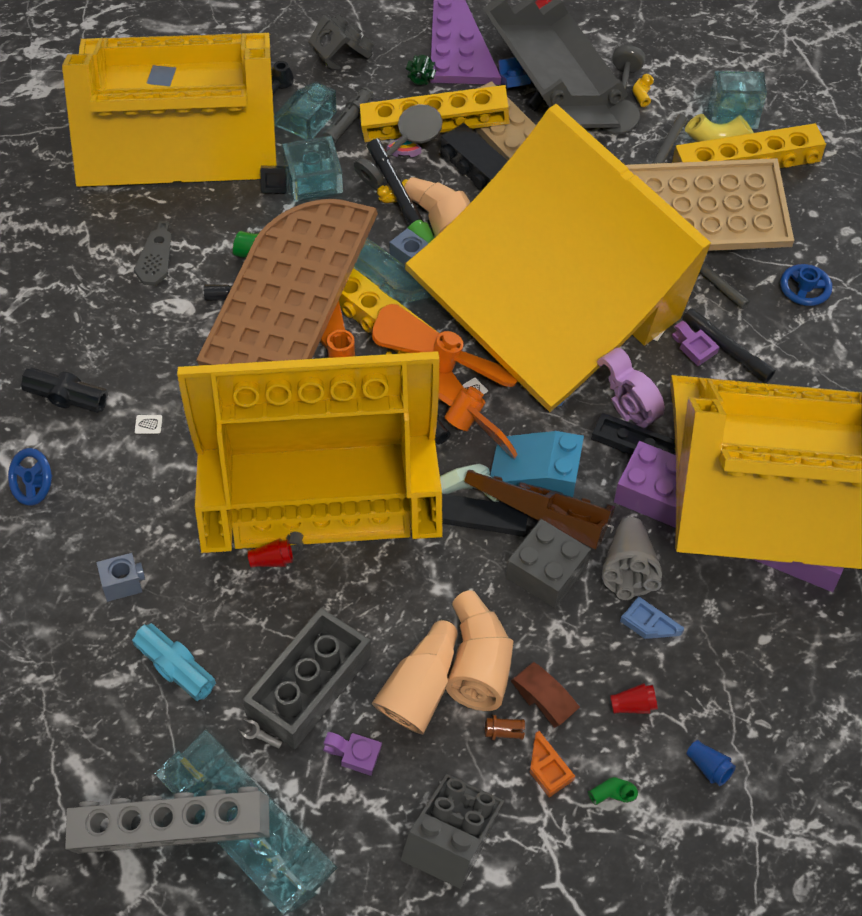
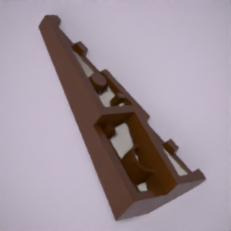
(570, 515)

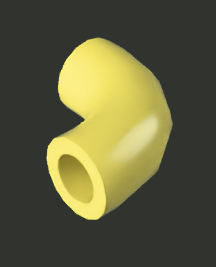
(703, 129)

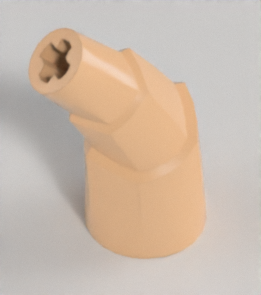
(438, 200)
(483, 657)
(419, 680)

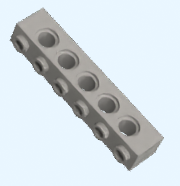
(84, 821)

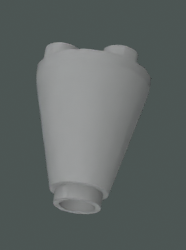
(631, 561)

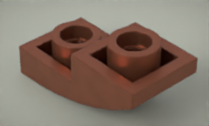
(546, 692)

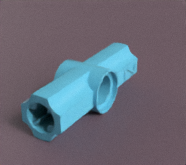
(174, 661)

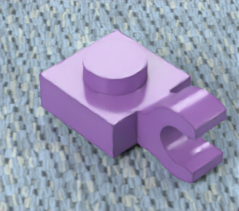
(697, 345)
(357, 753)

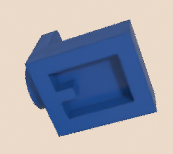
(512, 73)

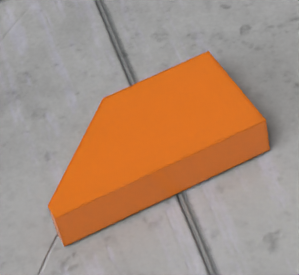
(548, 767)

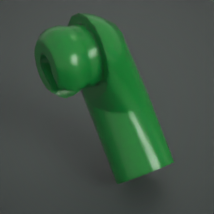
(614, 789)

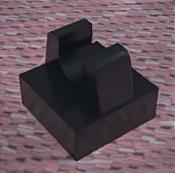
(273, 179)

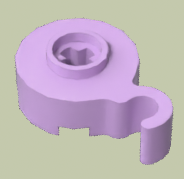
(635, 393)

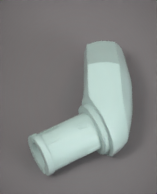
(454, 479)

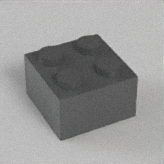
(548, 563)

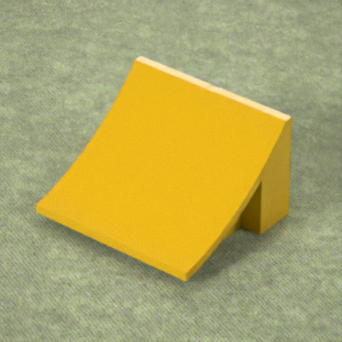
(201, 128)
(562, 260)
(315, 449)
(768, 471)

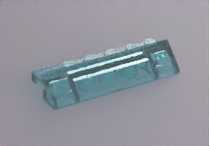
(285, 864)

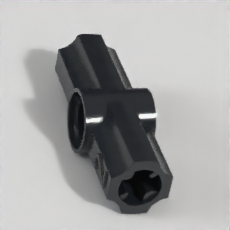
(64, 389)

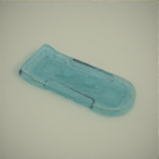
(389, 273)

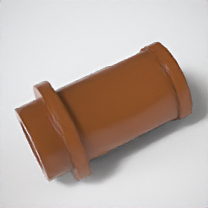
(504, 728)

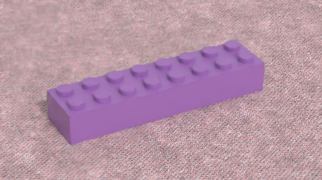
(650, 489)

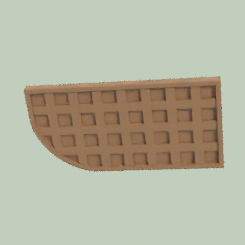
(289, 284)

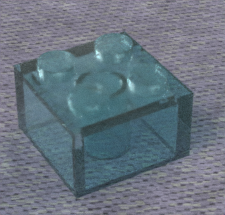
(735, 95)
(313, 168)

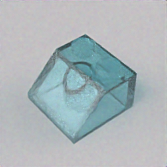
(307, 110)

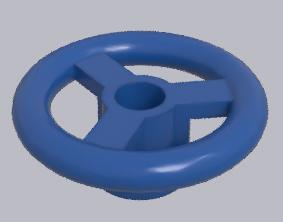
(808, 279)
(36, 477)

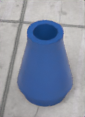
(712, 763)

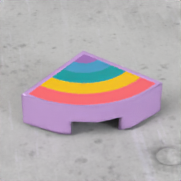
(406, 148)

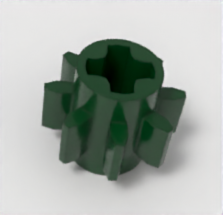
(421, 69)

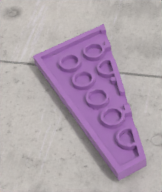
(459, 46)

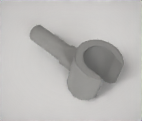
(260, 734)

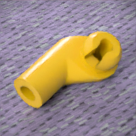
(641, 89)
(386, 195)

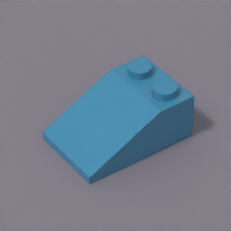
(542, 461)

